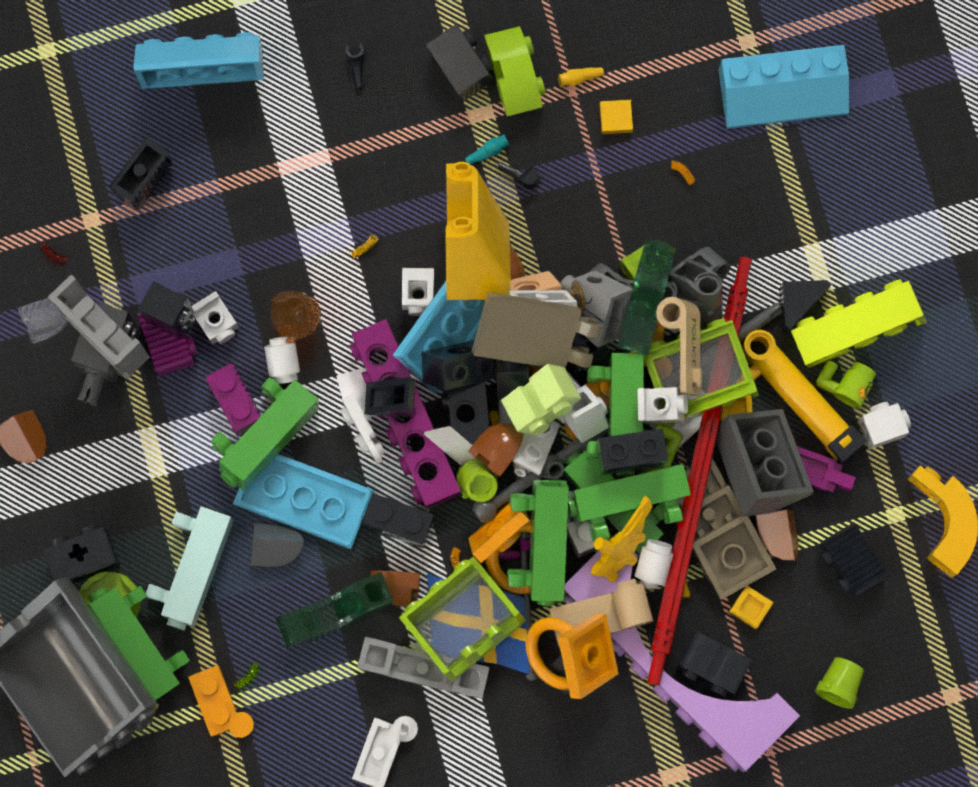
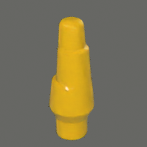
(577, 76)

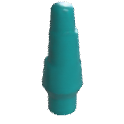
(490, 148)

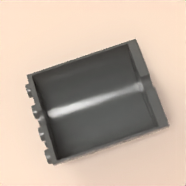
(71, 680)

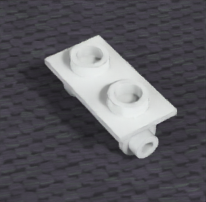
(534, 451)

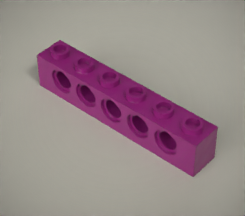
(444, 486)

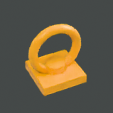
(497, 537)
(585, 654)

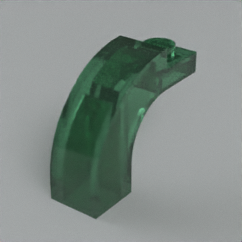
(335, 612)

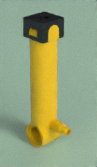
(802, 397)

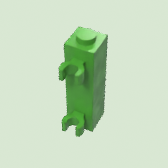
(624, 379)
(268, 435)
(585, 472)
(626, 494)
(547, 541)
(133, 641)

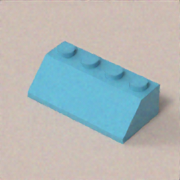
(199, 61)
(784, 86)

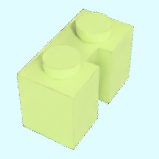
(541, 400)

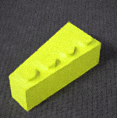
(858, 323)

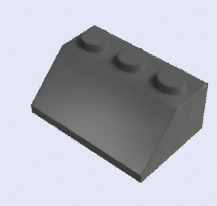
(762, 461)

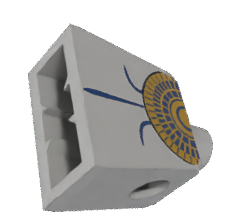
(600, 299)

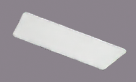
(451, 443)

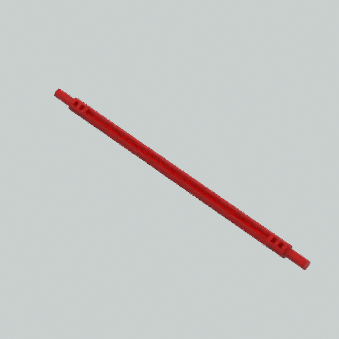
(692, 504)

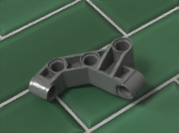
(694, 280)

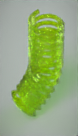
(247, 678)

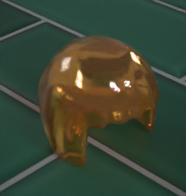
(295, 315)

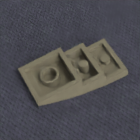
(727, 541)

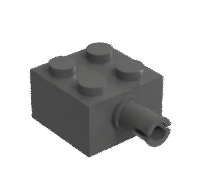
(93, 364)

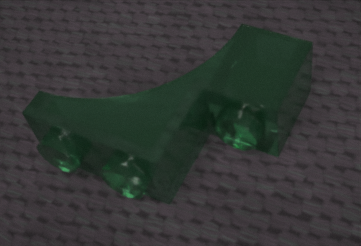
(646, 296)

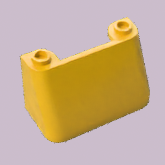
(474, 237)

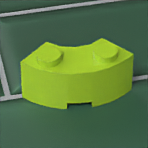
(514, 71)

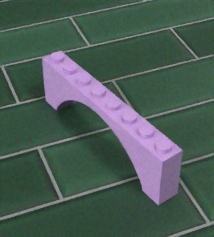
(736, 727)

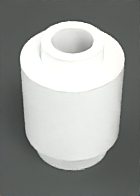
(282, 360)
(654, 563)

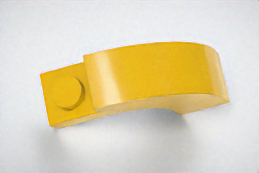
(959, 519)

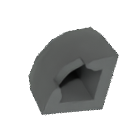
(275, 545)

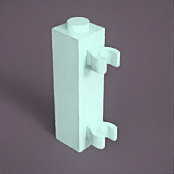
(196, 567)

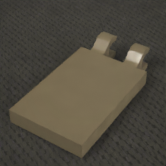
(532, 332)

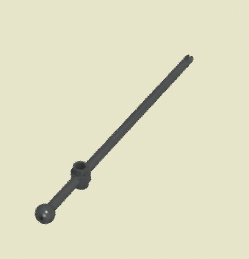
(554, 463)

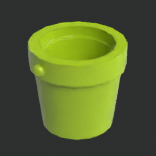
(476, 481)
(841, 683)

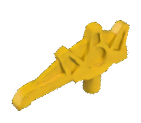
(620, 548)

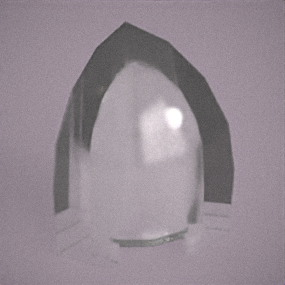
(42, 319)

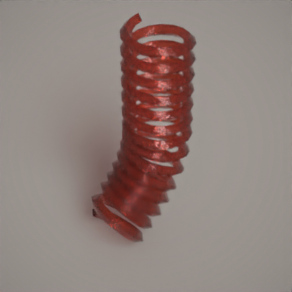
(54, 256)

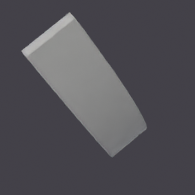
(418, 668)

